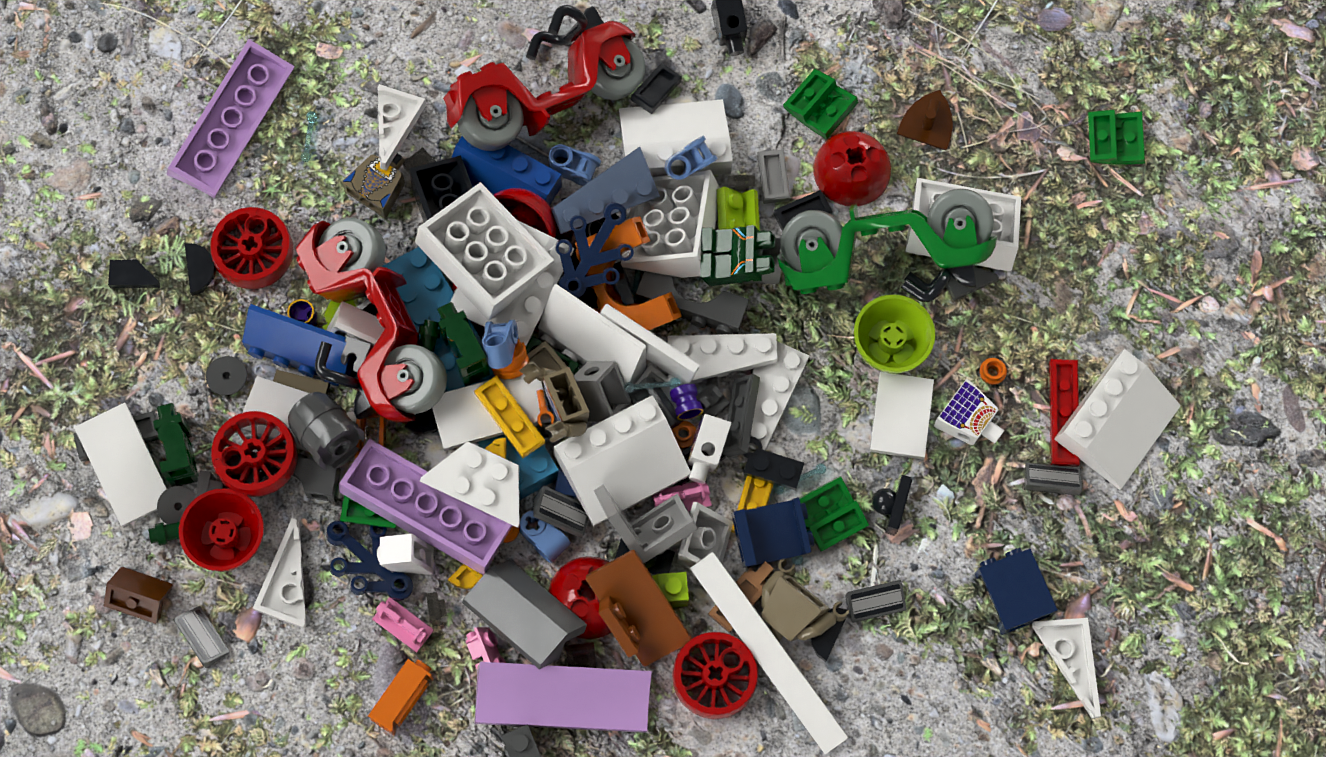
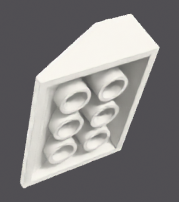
(672, 129)
(1005, 213)
(675, 225)
(483, 250)
(529, 304)
(589, 336)
(1119, 419)
(627, 454)

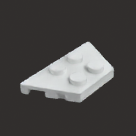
(479, 481)

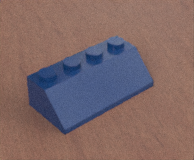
(508, 169)
(292, 342)

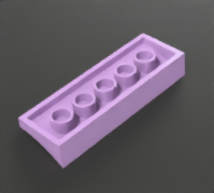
(230, 119)
(394, 491)
(562, 697)

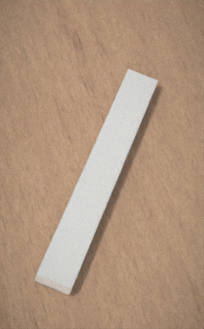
(769, 653)

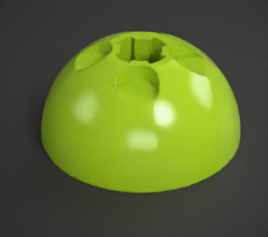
(896, 320)

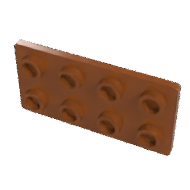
(637, 609)

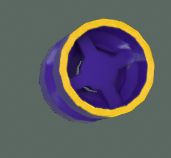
(300, 310)
(686, 401)

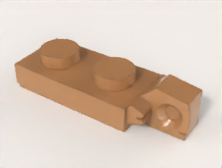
(751, 585)

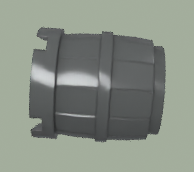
(325, 430)

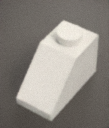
(406, 554)

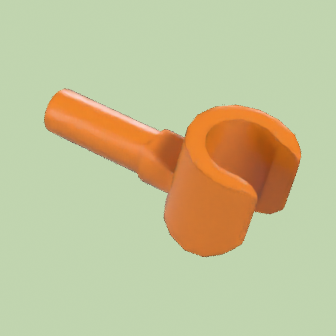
(543, 408)

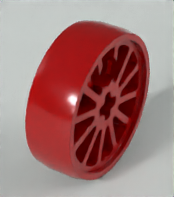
(251, 218)
(221, 456)
(736, 648)

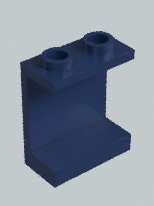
(772, 532)
(1017, 590)

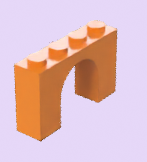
(647, 314)

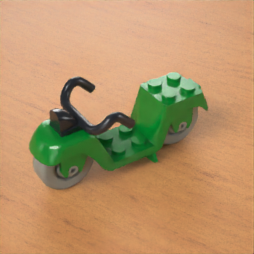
(955, 234)

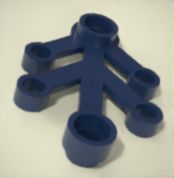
(590, 254)
(369, 564)

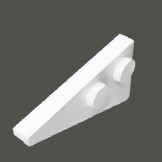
(397, 116)
(284, 585)
(1071, 649)

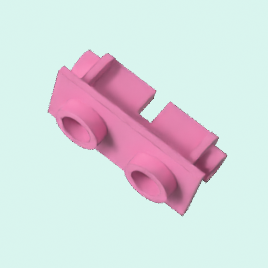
(687, 492)
(402, 624)
(483, 644)

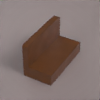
(136, 594)

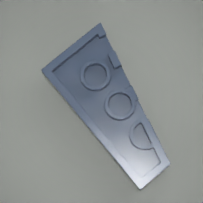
(624, 183)

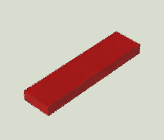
(1063, 402)

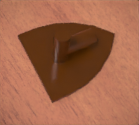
(928, 121)

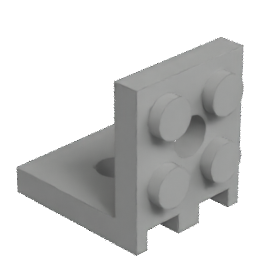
(652, 531)

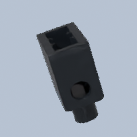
(730, 24)

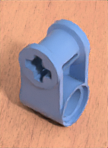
(691, 158)
(575, 165)
(500, 343)
(546, 540)

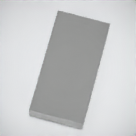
(773, 176)

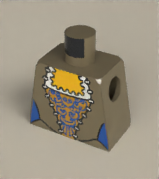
(374, 186)

